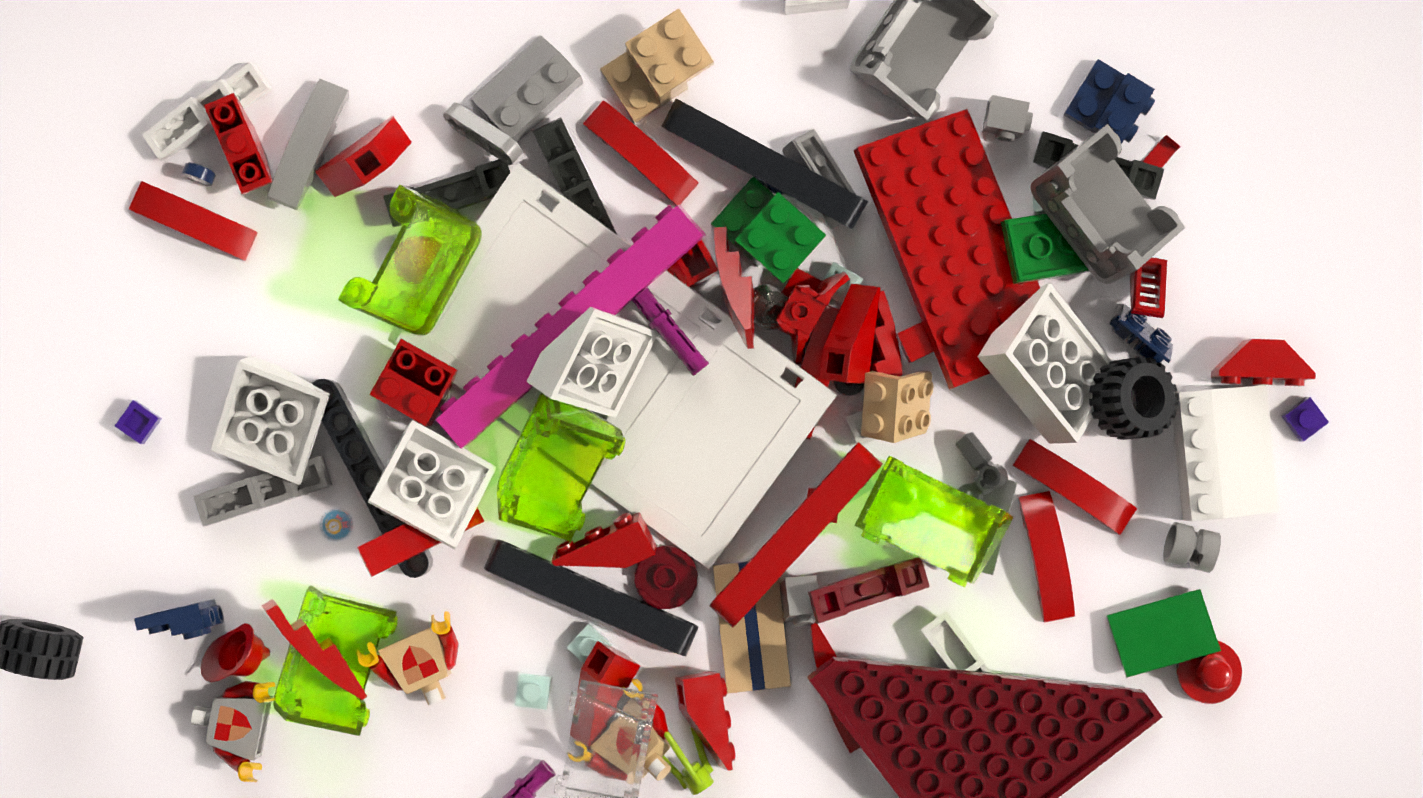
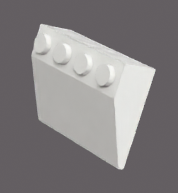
(1047, 365)
(1225, 453)

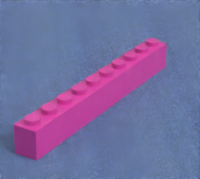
(608, 291)

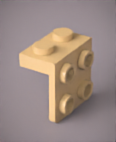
(896, 405)

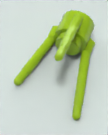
(694, 776)

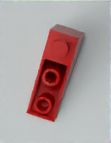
(851, 339)
(612, 547)
(608, 667)
(703, 707)

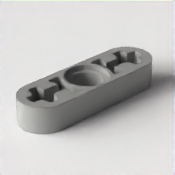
(483, 133)

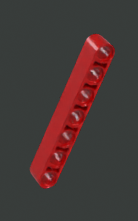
(795, 534)

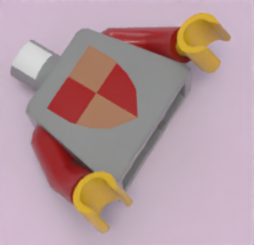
(238, 725)

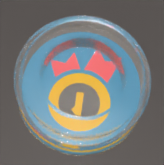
(336, 524)

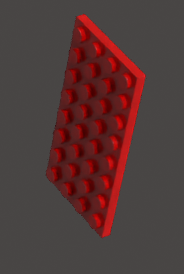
(946, 235)

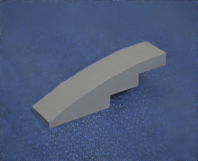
(308, 144)
(259, 492)

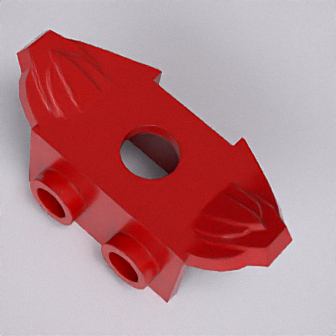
(805, 305)

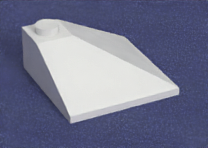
(593, 362)
(270, 419)
(432, 484)

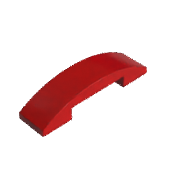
(641, 152)
(193, 220)
(1075, 486)
(1048, 556)

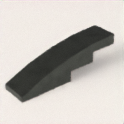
(570, 170)

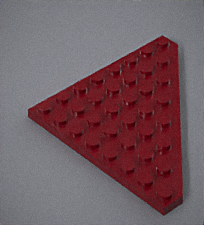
(979, 731)

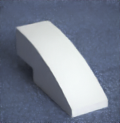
(953, 645)

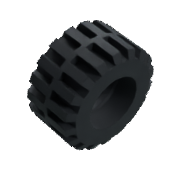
(1153, 398)
(39, 649)

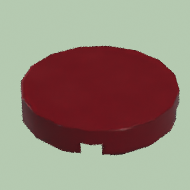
(666, 578)

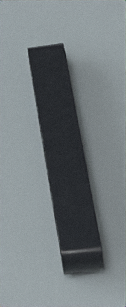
(764, 163)
(358, 467)
(591, 597)

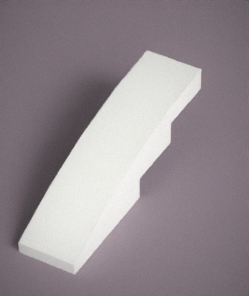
(191, 120)

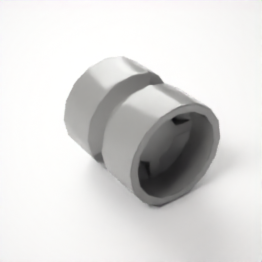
(1192, 547)

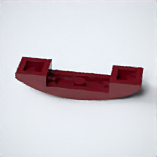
(868, 589)

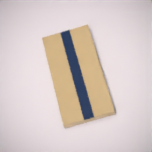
(756, 645)

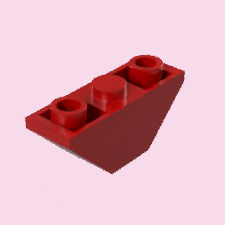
(239, 143)
(364, 158)
(1264, 362)

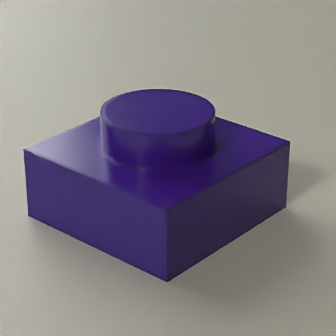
(1305, 419)
(138, 422)

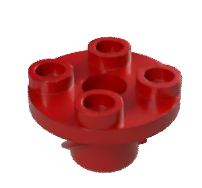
(1212, 676)

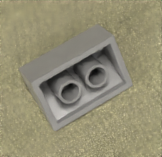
(528, 89)

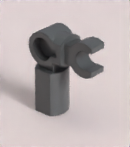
(990, 475)

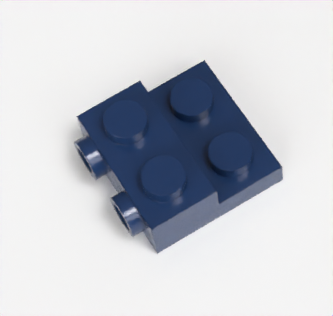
(1110, 99)
(188, 620)

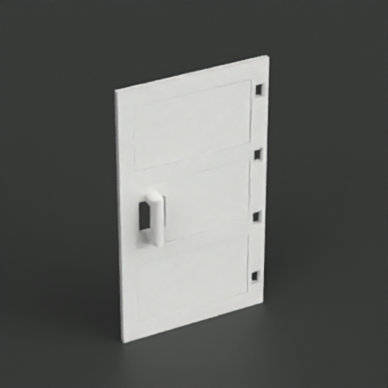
(695, 444)

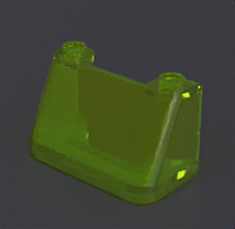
(420, 265)
(555, 467)
(932, 521)
(308, 695)

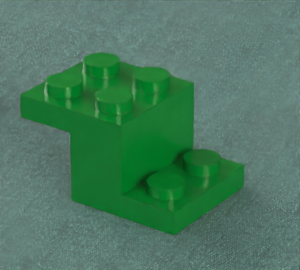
(769, 230)

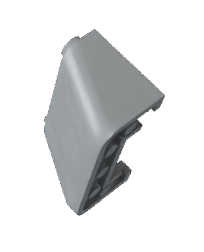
(917, 47)
(1103, 210)

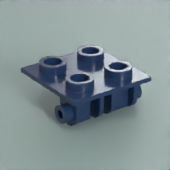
(1156, 341)

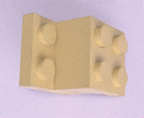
(657, 65)

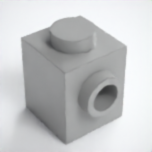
(1007, 118)
(796, 601)

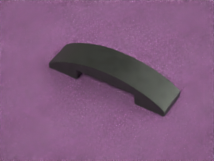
(1142, 175)
(465, 188)

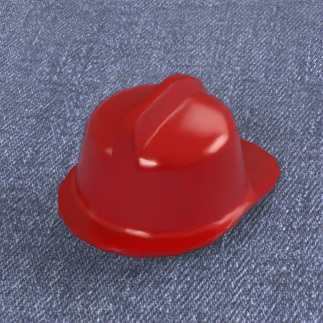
(234, 654)

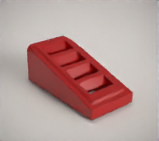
(1153, 267)

